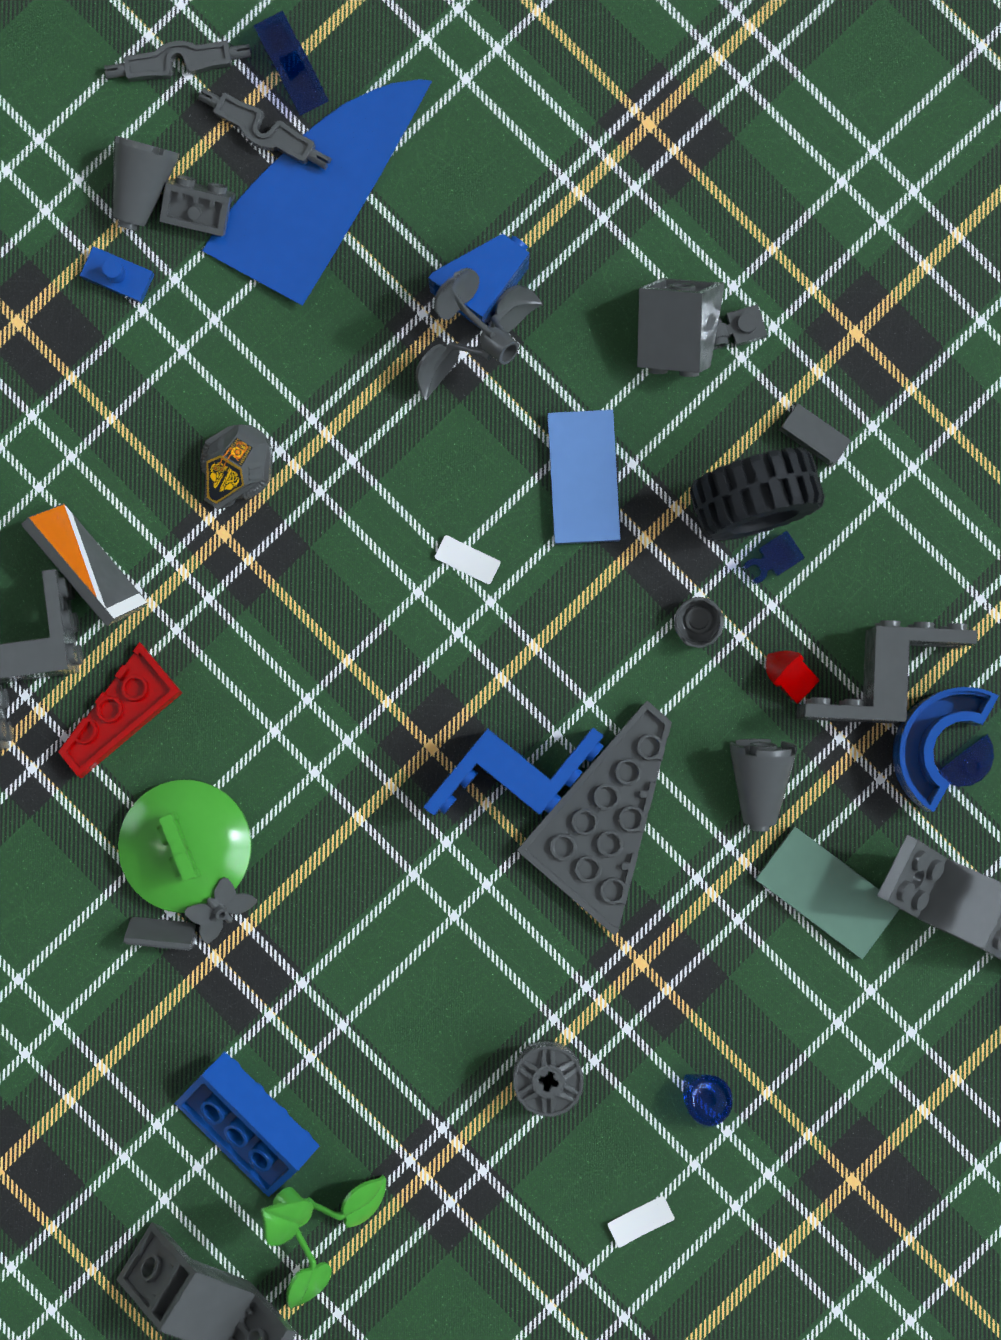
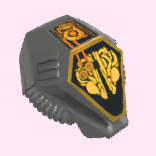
(235, 465)

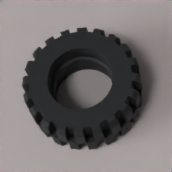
(757, 494)

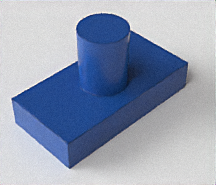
(117, 275)

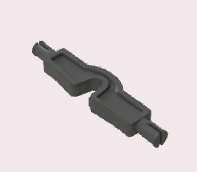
(159, 63)
(278, 138)

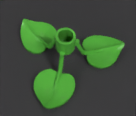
(293, 1211)

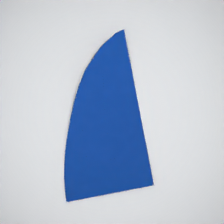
(300, 213)

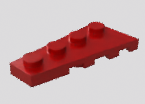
(126, 706)

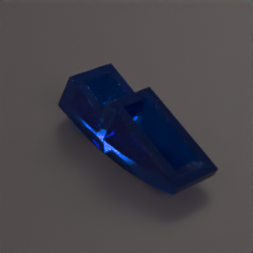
(290, 63)

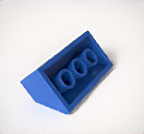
(247, 1124)

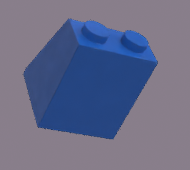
(499, 266)

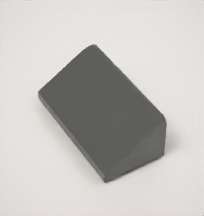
(815, 435)
(161, 933)

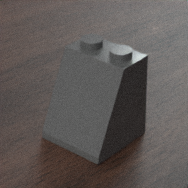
(678, 325)

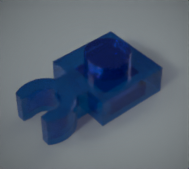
(777, 555)

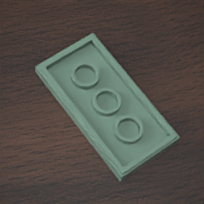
(827, 892)

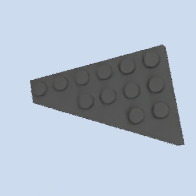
(598, 825)

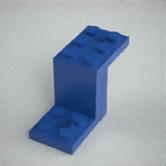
(515, 773)

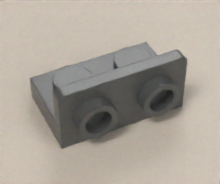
(196, 205)

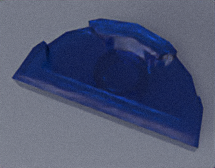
(970, 764)

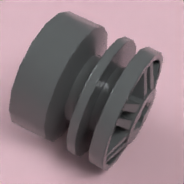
(537, 1061)

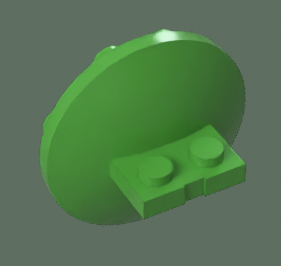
(182, 843)

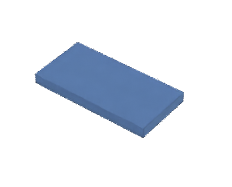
(583, 477)

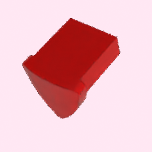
(790, 674)

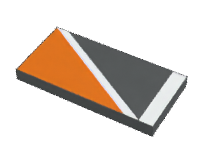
(84, 564)

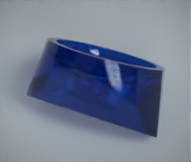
(707, 1099)

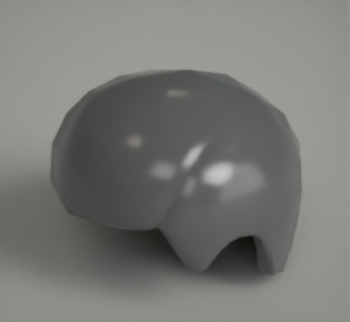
(699, 622)

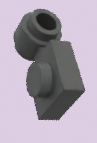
(743, 326)

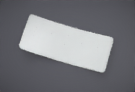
(467, 559)
(640, 1221)

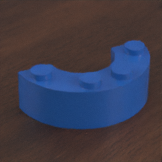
(917, 737)

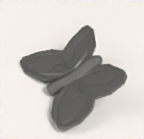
(225, 902)

